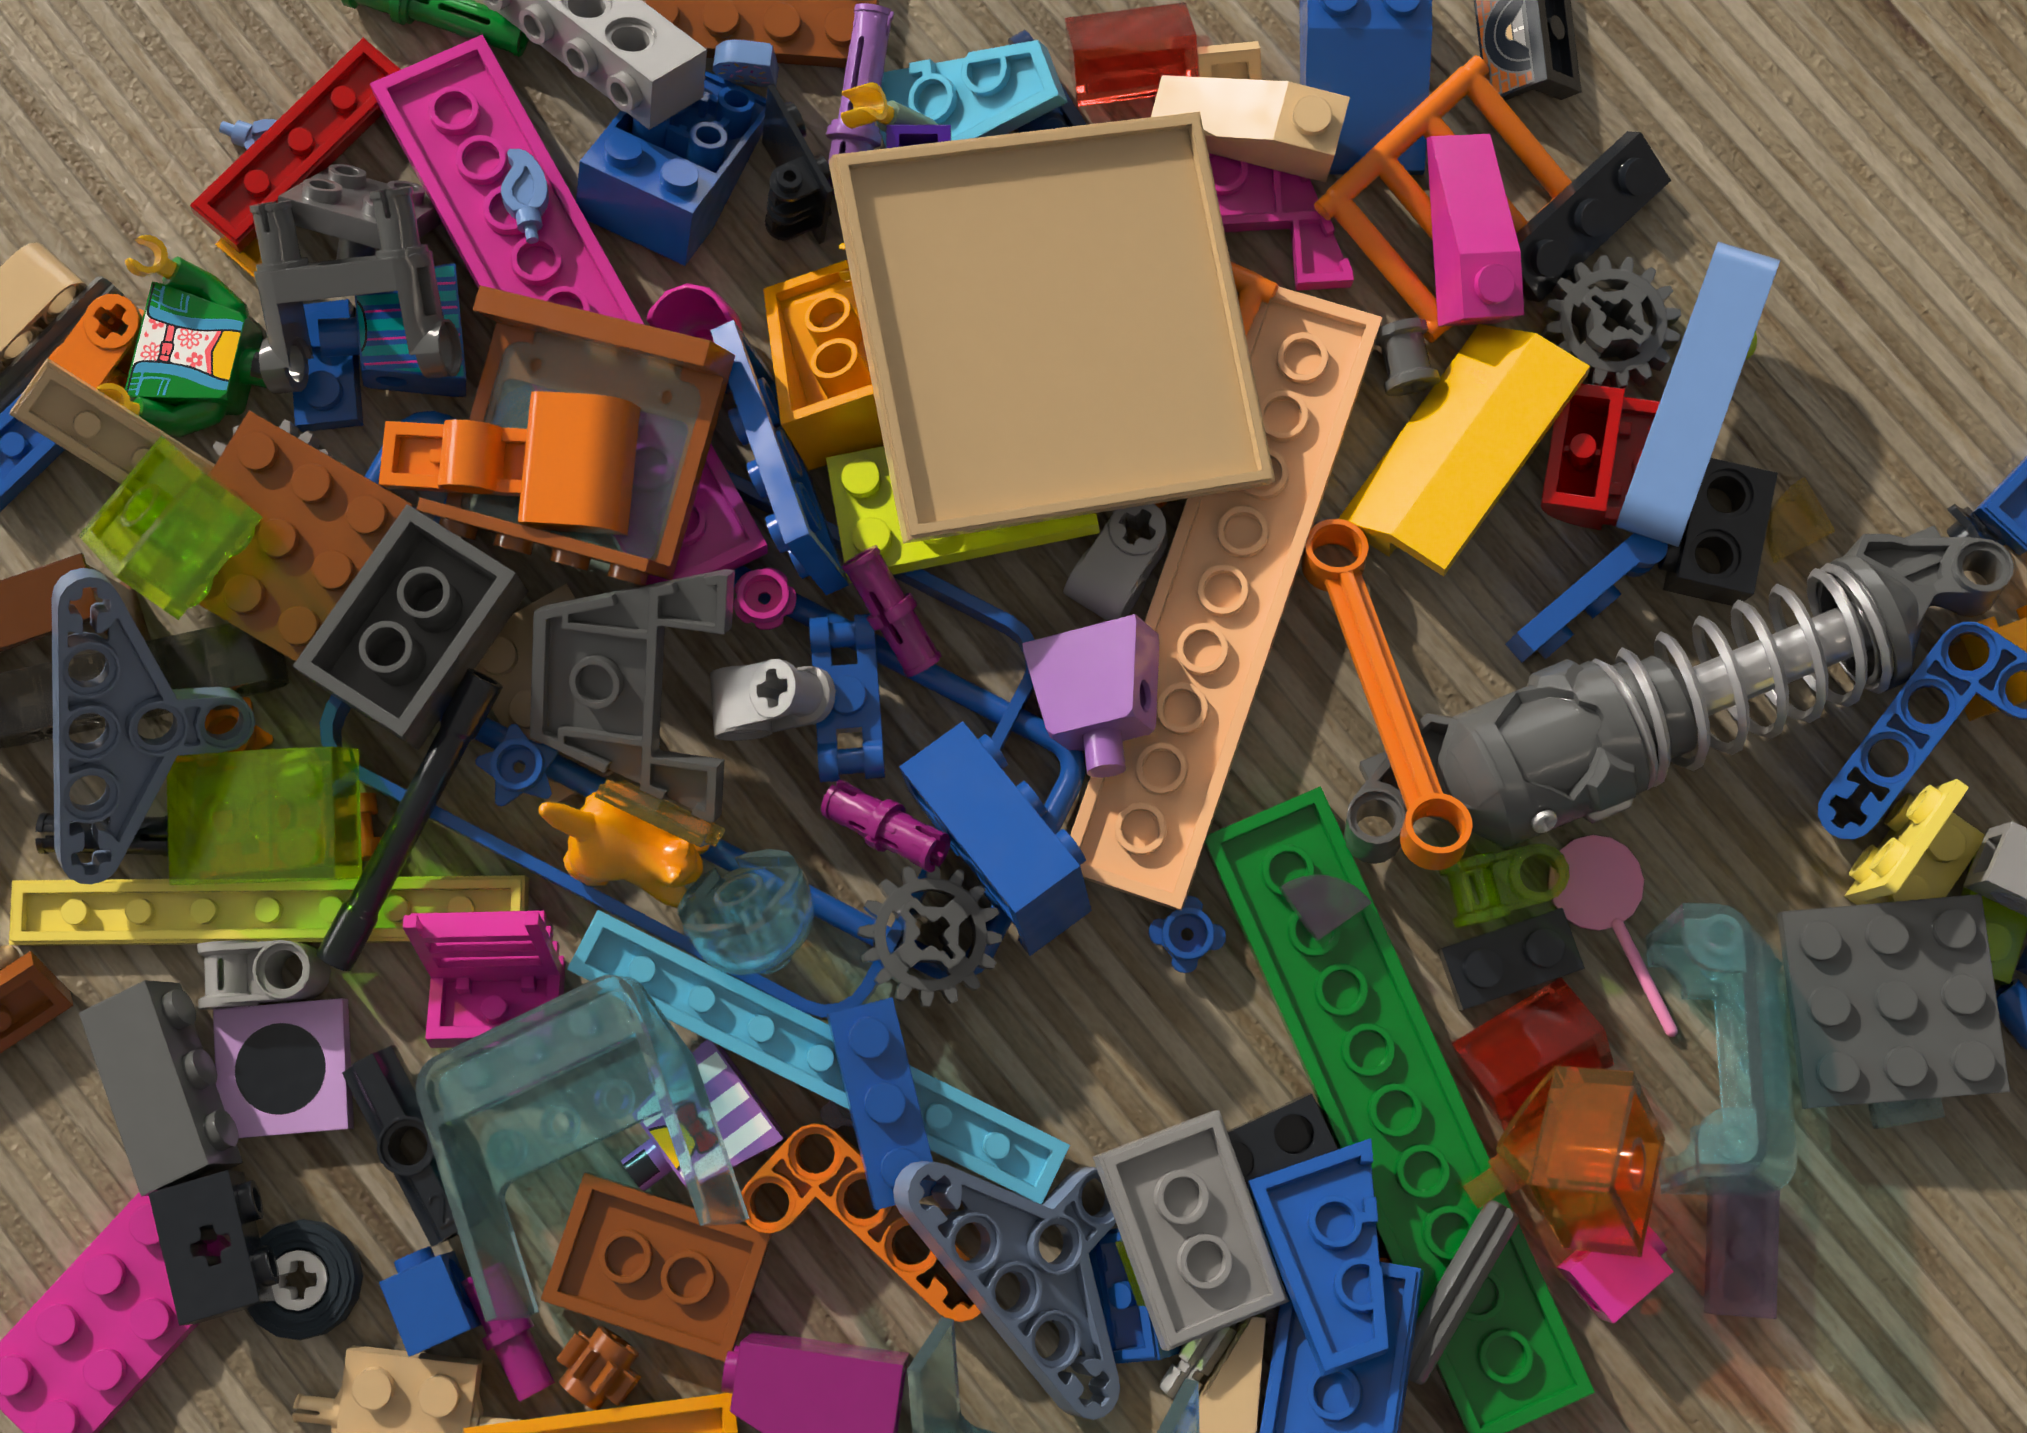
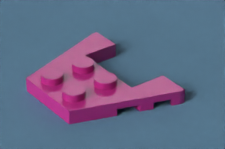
(1272, 200)

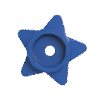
(501, 766)

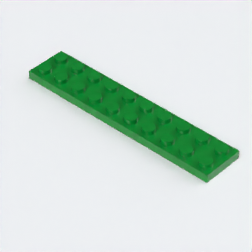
(1388, 1082)

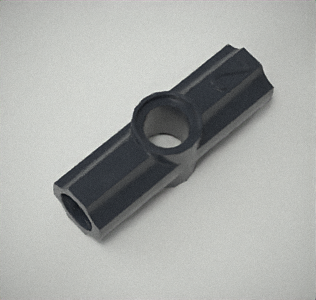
(390, 1106)

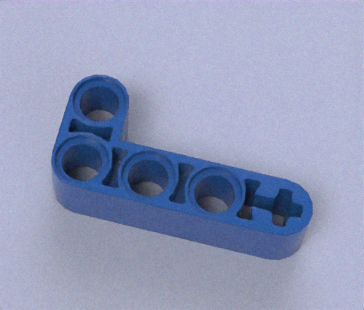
(1919, 738)

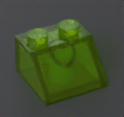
(170, 529)

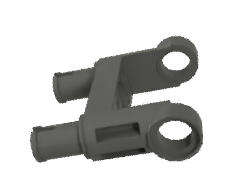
(401, 266)

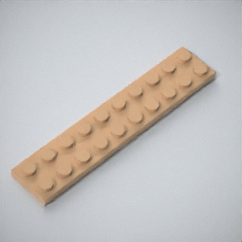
(1225, 603)

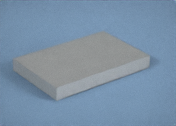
(1190, 1230)

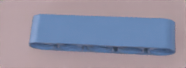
(1697, 394)

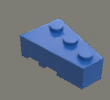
(1000, 834)

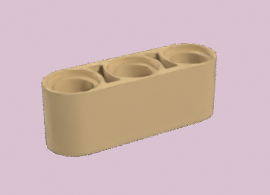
(32, 294)

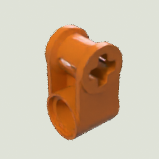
(95, 348)

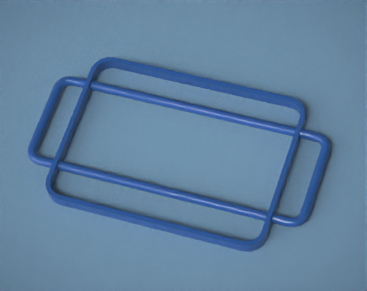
(1008, 715)

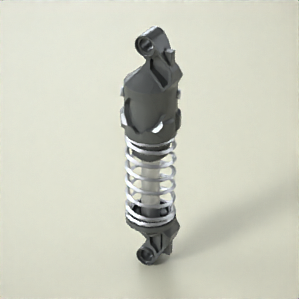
(1605, 732)

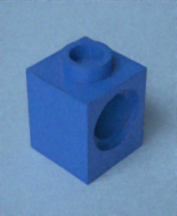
(428, 1300)

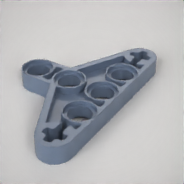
(122, 695)
(1049, 1290)

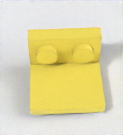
(1920, 852)

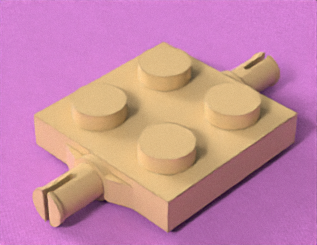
(400, 1394)

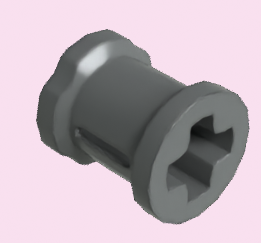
(1406, 357)

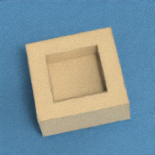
(1230, 61)

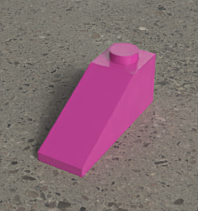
(1472, 234)

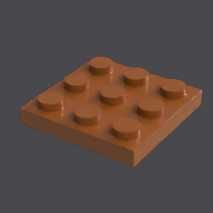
(309, 544)

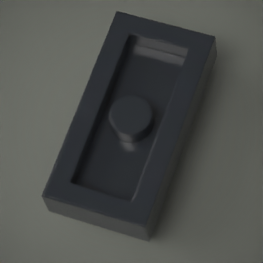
(1510, 959)

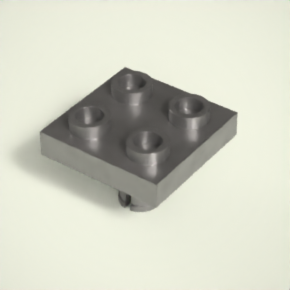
(341, 206)

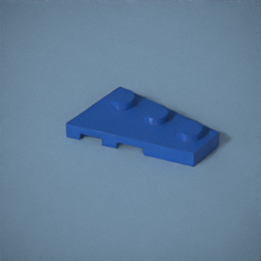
(1326, 1248)

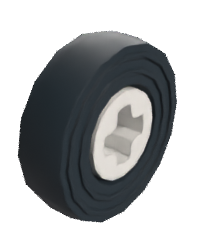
(337, 1286)

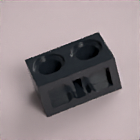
(1733, 537)

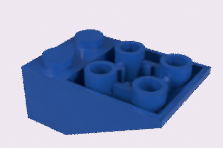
(674, 179)

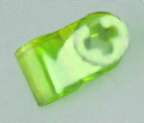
(1500, 884)

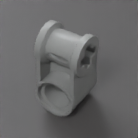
(1112, 569)
(768, 698)
(250, 973)

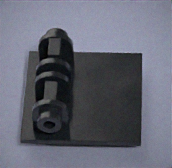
(800, 183)

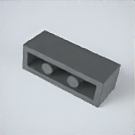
(161, 1085)

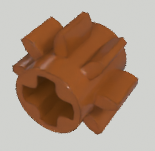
(598, 1368)

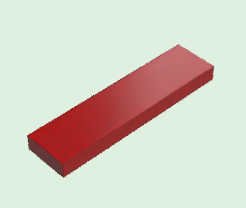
(296, 145)

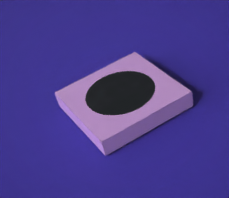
(284, 1067)

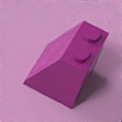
(814, 1385)

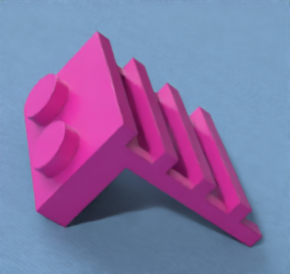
(484, 969)

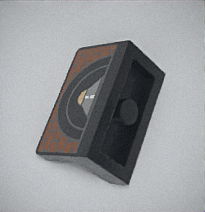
(1528, 46)

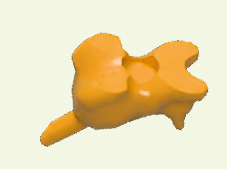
(615, 845)

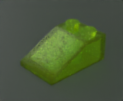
(264, 816)

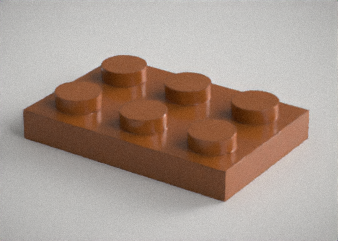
(655, 1268)

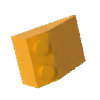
(821, 366)

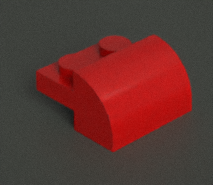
(1595, 455)

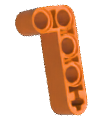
(832, 1189)

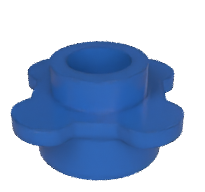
(1205, 935)

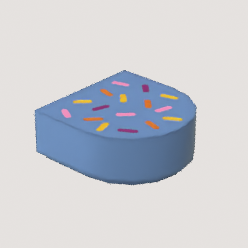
(746, 62)

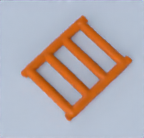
(1383, 162)

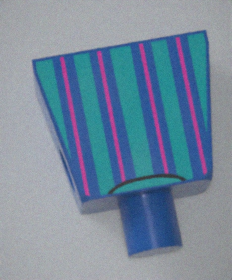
(381, 340)

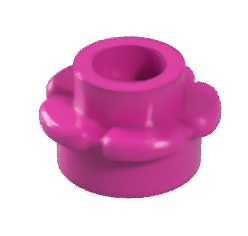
(754, 584)

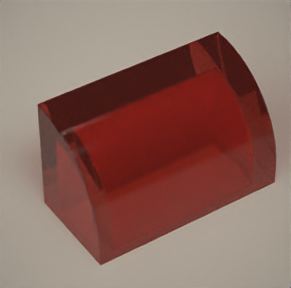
(1128, 52)
(1525, 1043)

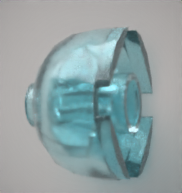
(751, 915)

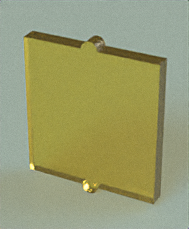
(660, 813)

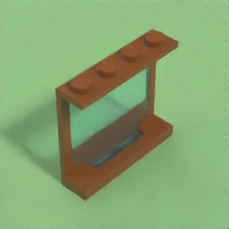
(574, 350)

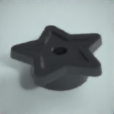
(1970, 525)

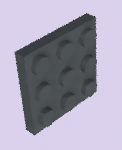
(1892, 1001)

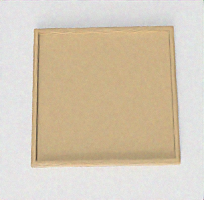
(1050, 324)

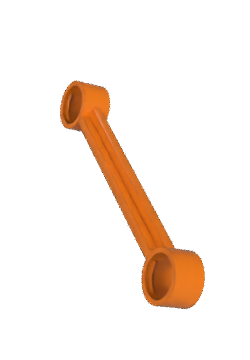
(1385, 694)

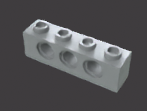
(618, 49)

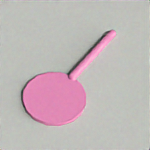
(1604, 893)

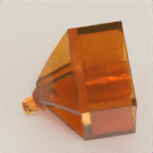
(1583, 1158)

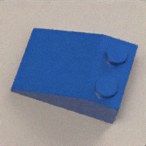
(1378, 59)

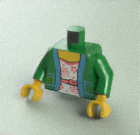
(191, 351)

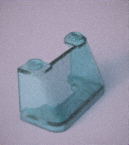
(1752, 1138)

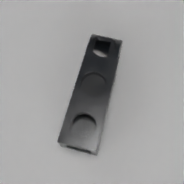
(1281, 1138)

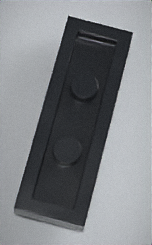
(1588, 213)

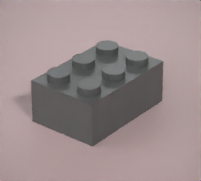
(411, 626)

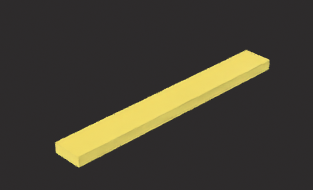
(267, 911)

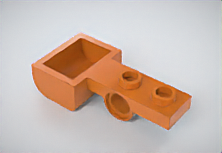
(566, 467)

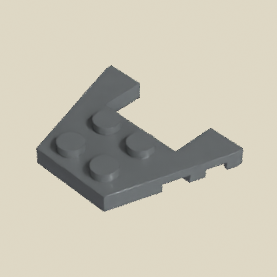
(603, 676)

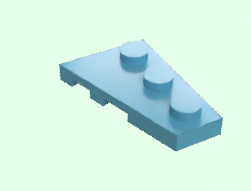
(982, 93)

